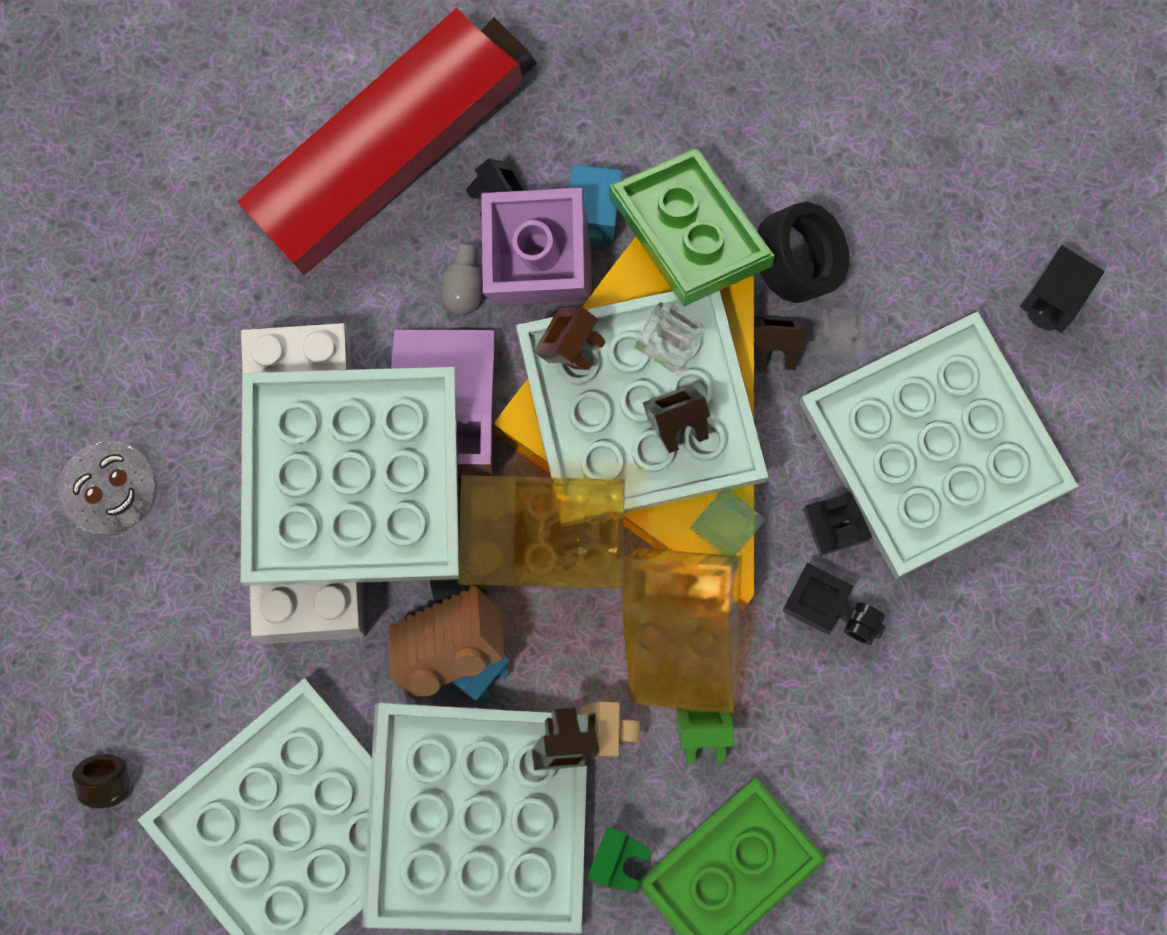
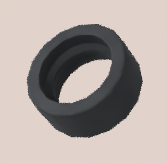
(826, 244)

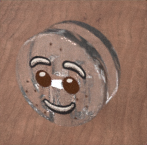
(110, 490)

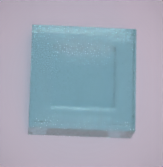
(727, 523)

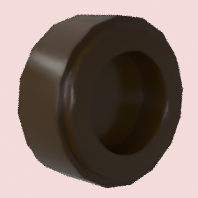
(101, 781)

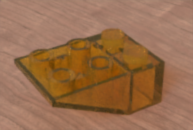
(541, 532)
(682, 628)

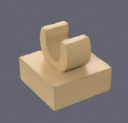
(610, 731)

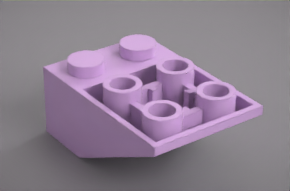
(474, 363)

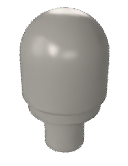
(462, 282)

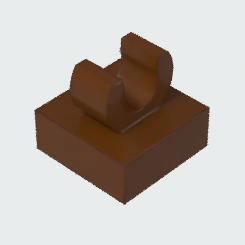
(567, 335)

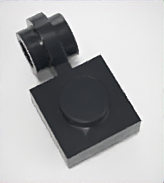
(821, 600)

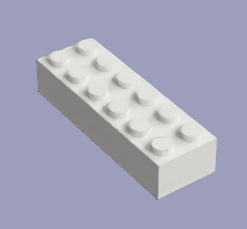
(302, 610)

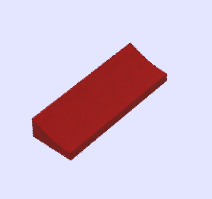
(381, 140)

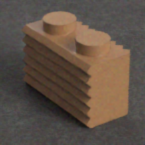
(445, 643)

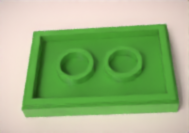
(691, 226)
(732, 867)

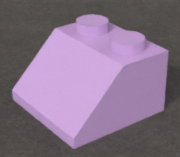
(536, 247)

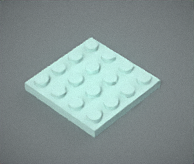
(596, 416)
(937, 444)
(349, 476)
(275, 822)
(468, 825)

